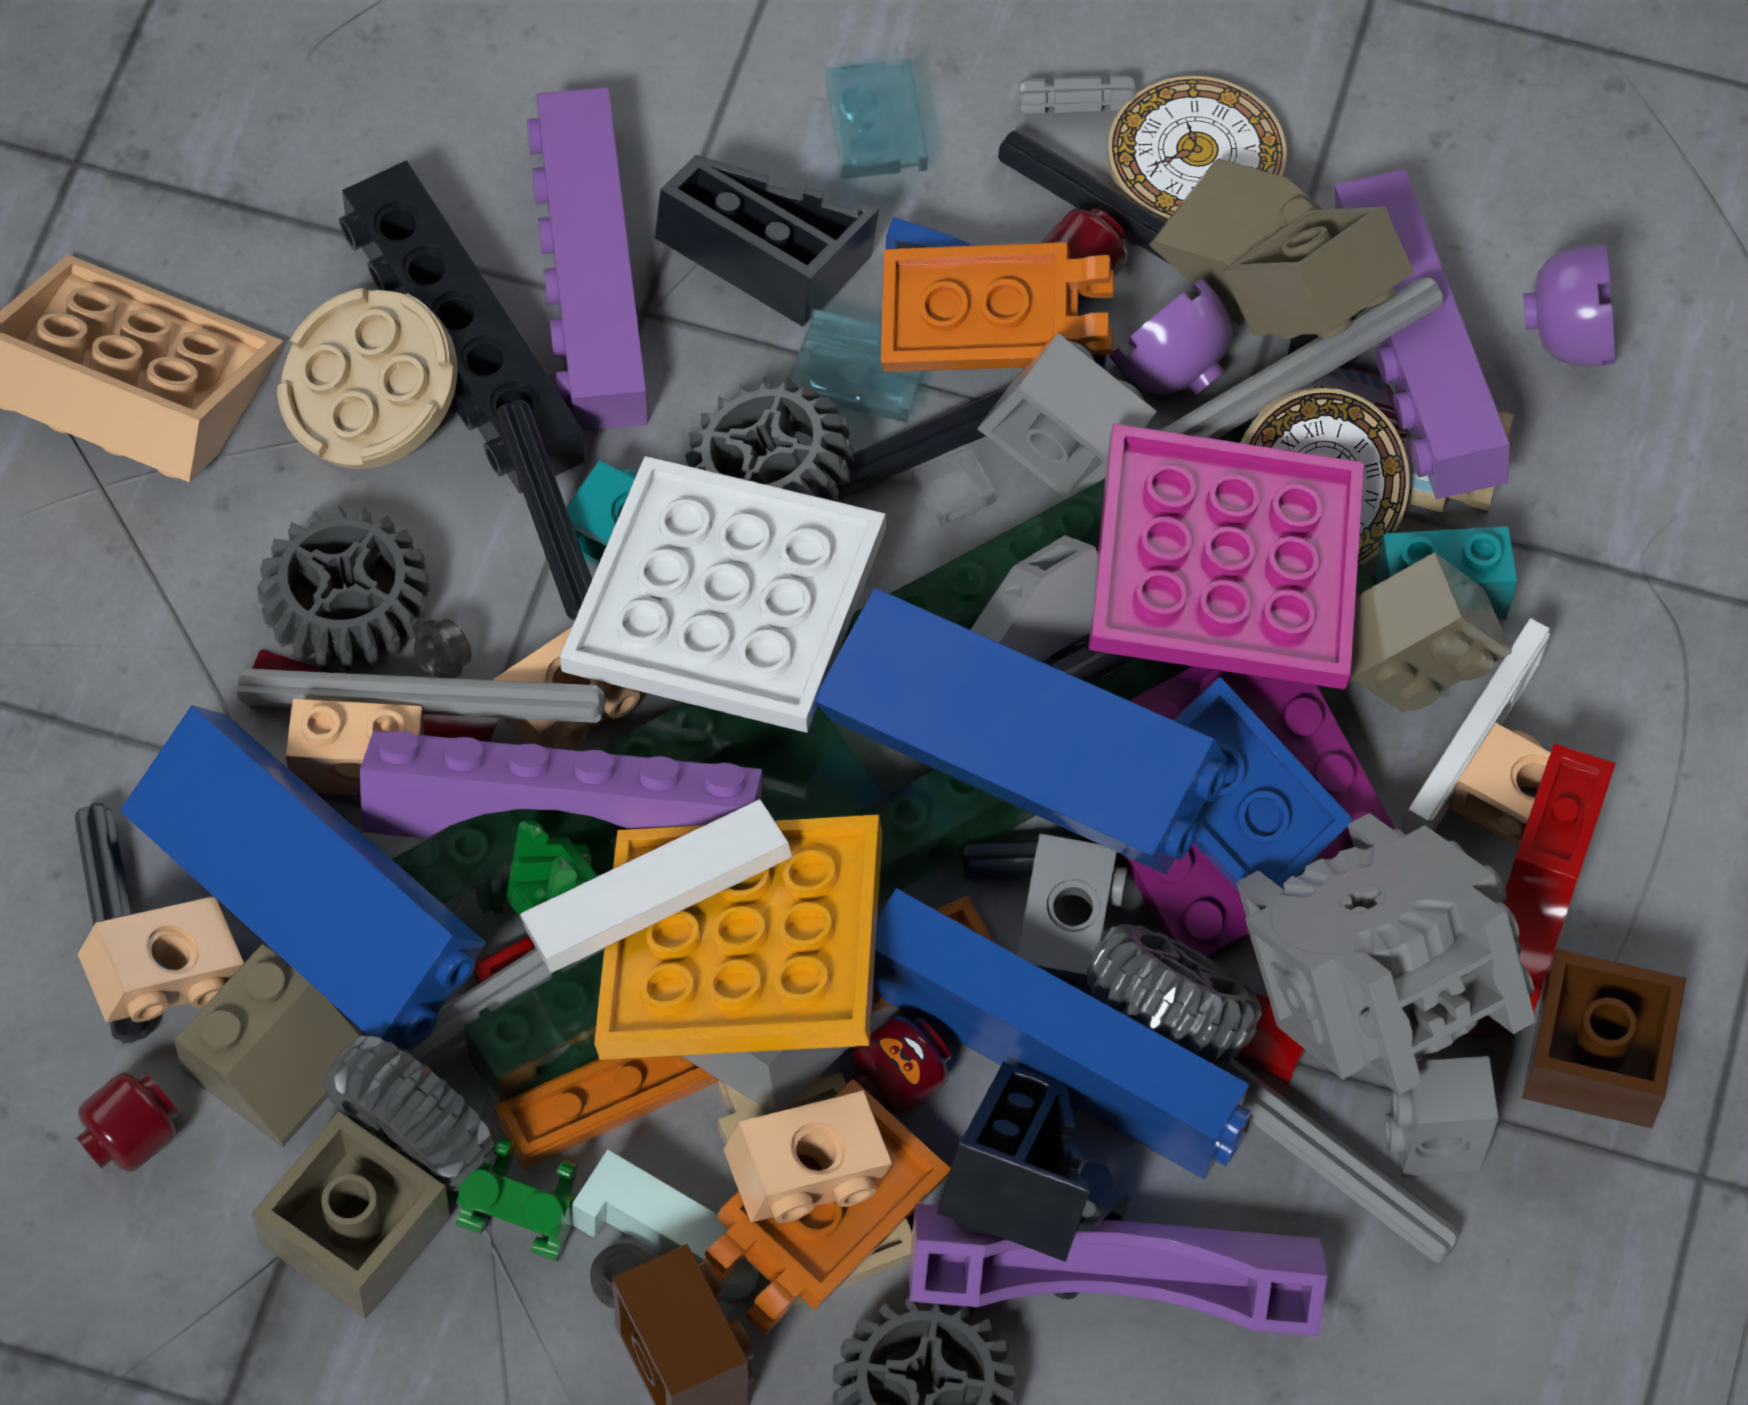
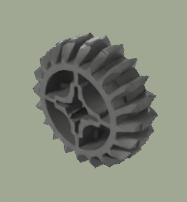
(759, 440)
(348, 610)
(1174, 992)
(409, 1109)
(932, 1330)

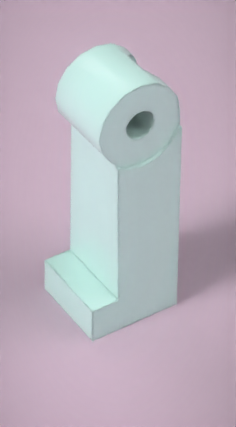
(654, 1216)

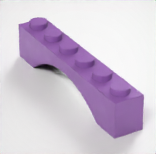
(431, 782)
(1233, 1275)

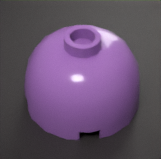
(1574, 307)
(1179, 345)

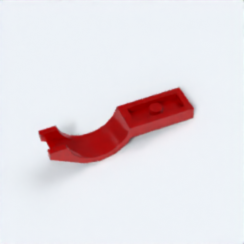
(1554, 853)

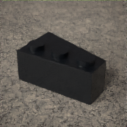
(762, 237)
(1019, 1166)

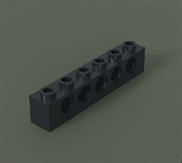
(399, 206)

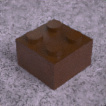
(1604, 1038)
(679, 1333)

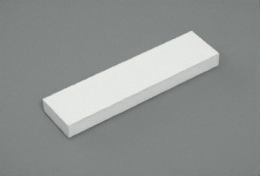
(1492, 707)
(655, 885)

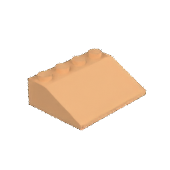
(129, 367)

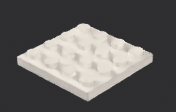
(724, 593)

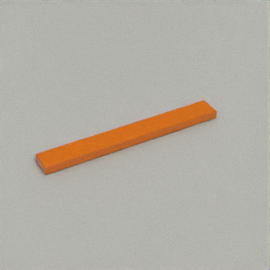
(621, 1090)

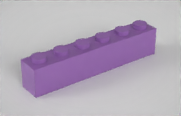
(590, 259)
(1433, 361)

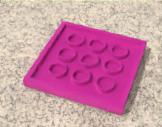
(1228, 556)

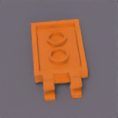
(988, 305)
(829, 1243)

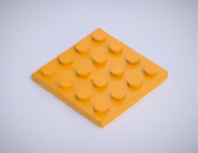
(757, 964)

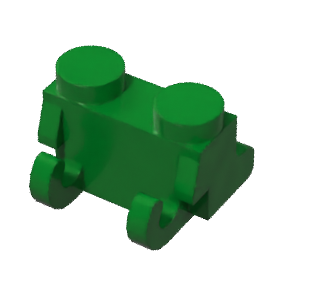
(545, 867)
(519, 1202)

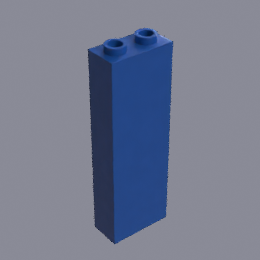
(1023, 731)
(303, 878)
(1057, 1031)

